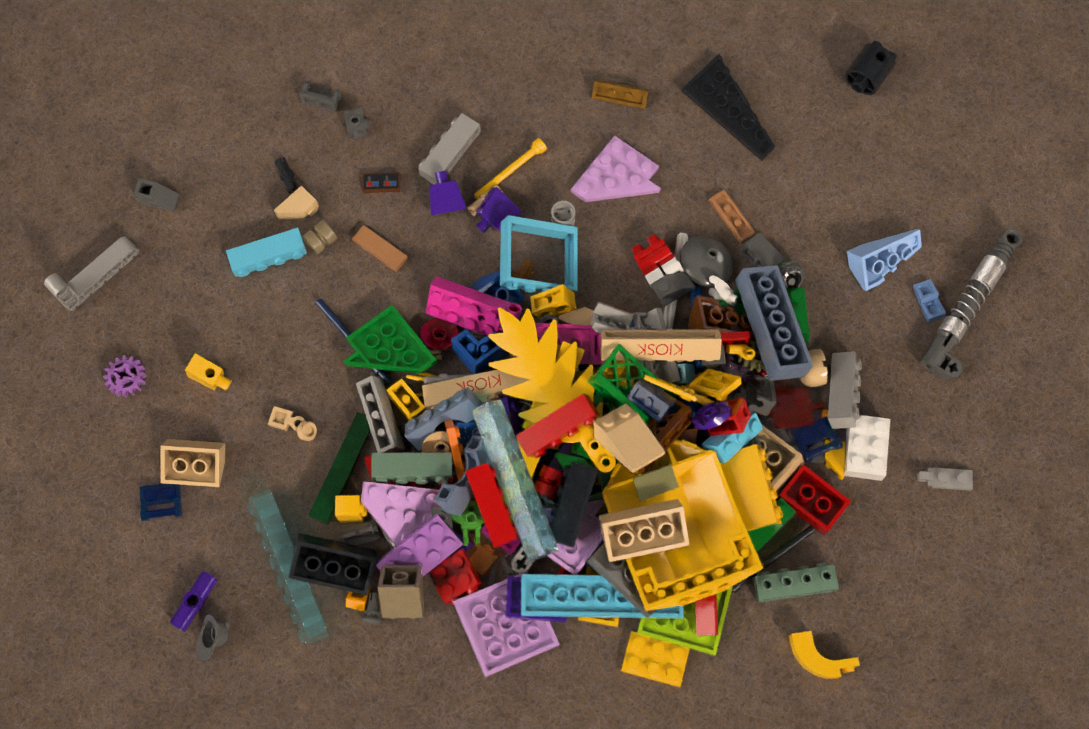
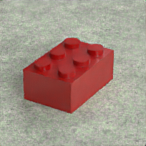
(814, 500)

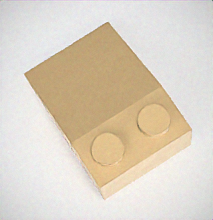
(627, 438)

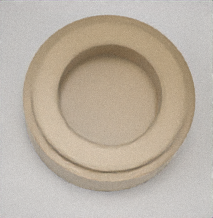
(306, 431)

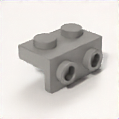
(610, 318)

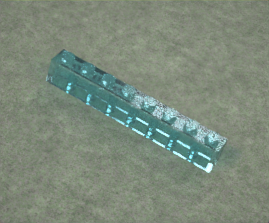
(515, 480)
(281, 547)

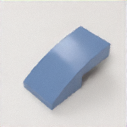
(928, 300)

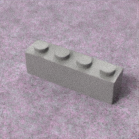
(450, 147)
(844, 390)
(380, 415)

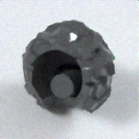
(791, 273)

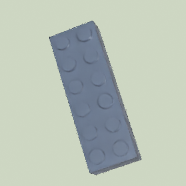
(773, 323)

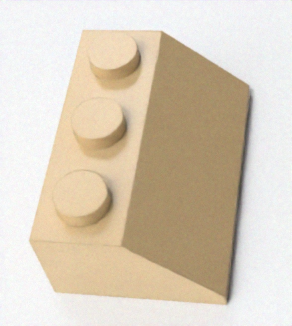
(192, 462)

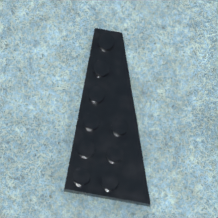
(725, 102)

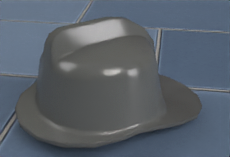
(212, 635)

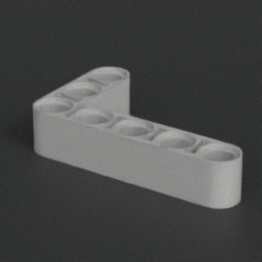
(93, 275)

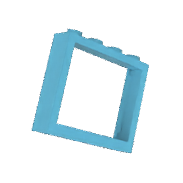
(541, 228)

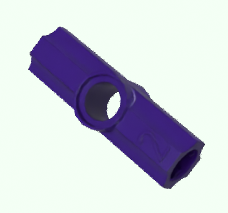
(186, 612)

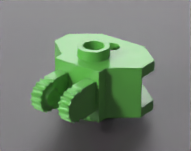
(470, 522)

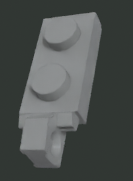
(947, 478)

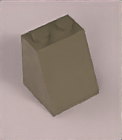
(401, 591)

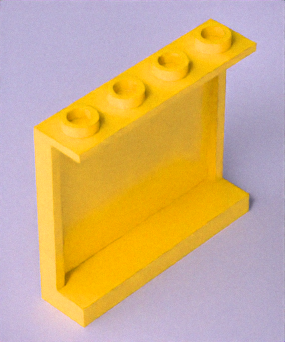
(751, 487)

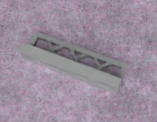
(655, 321)

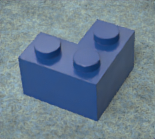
(476, 354)

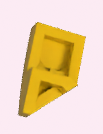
(836, 460)

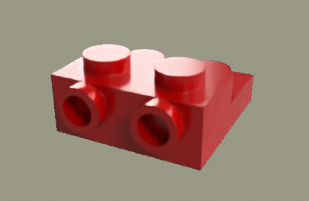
(455, 577)

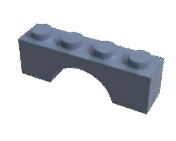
(454, 408)
(455, 497)

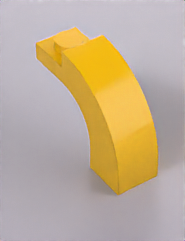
(809, 658)

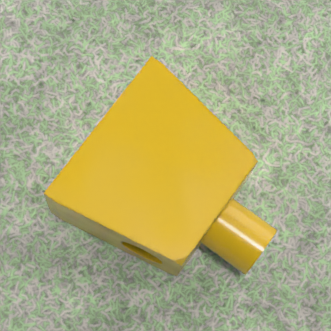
(200, 369)

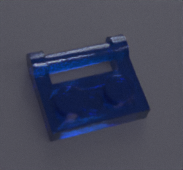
(811, 434)
(158, 495)

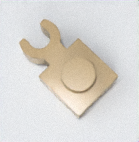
(283, 418)

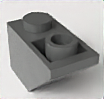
(155, 195)

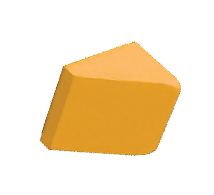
(357, 601)

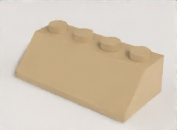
(644, 530)

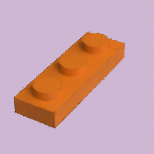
(456, 449)

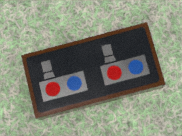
(381, 182)

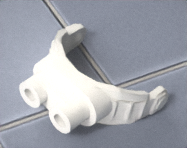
(722, 291)

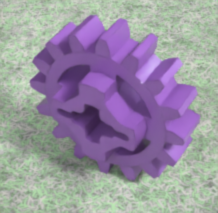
(122, 368)

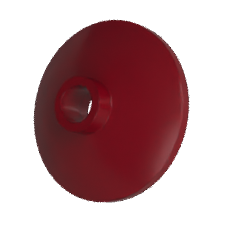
(435, 328)

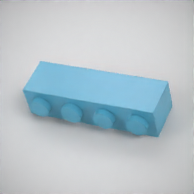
(266, 252)

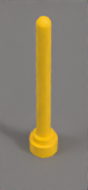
(537, 147)

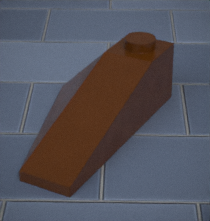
(710, 315)

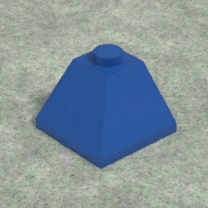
(490, 285)

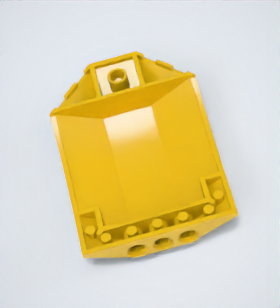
(718, 541)

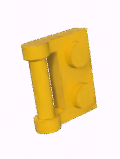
(723, 382)

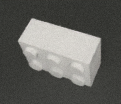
(867, 448)

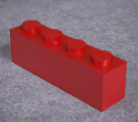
(557, 426)
(491, 505)

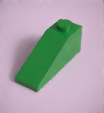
(761, 535)

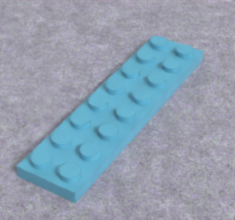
(580, 598)

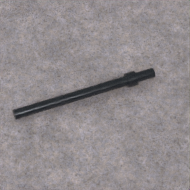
(777, 554)

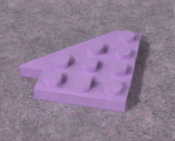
(617, 174)
(398, 508)
(587, 540)

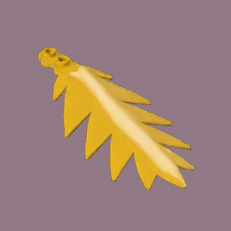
(549, 380)

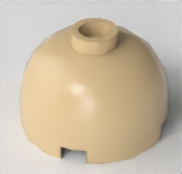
(818, 373)

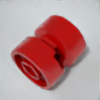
(549, 482)

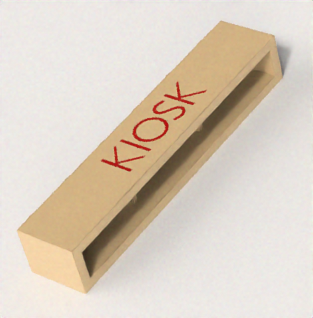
(663, 344)
(485, 386)

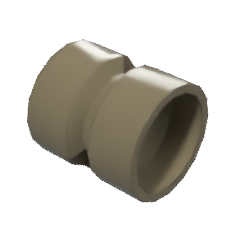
(319, 237)

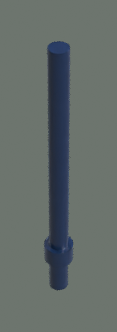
(345, 332)

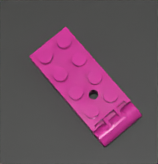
(467, 307)
(585, 337)

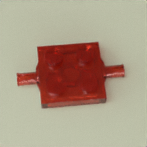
(793, 408)

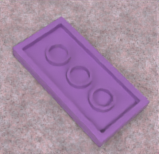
(424, 547)

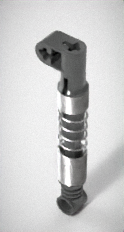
(955, 325)

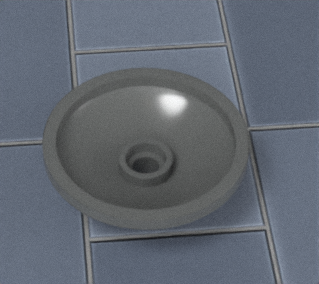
(700, 265)

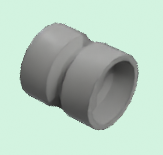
(563, 213)

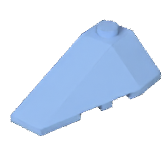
(875, 259)

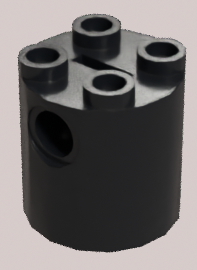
(870, 68)

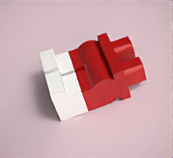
(654, 256)

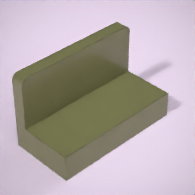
(655, 482)

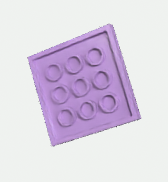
(497, 639)

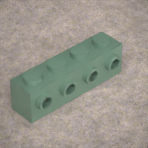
(412, 467)
(795, 583)

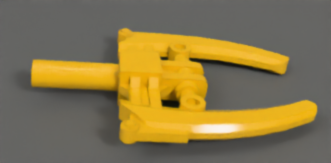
(683, 392)

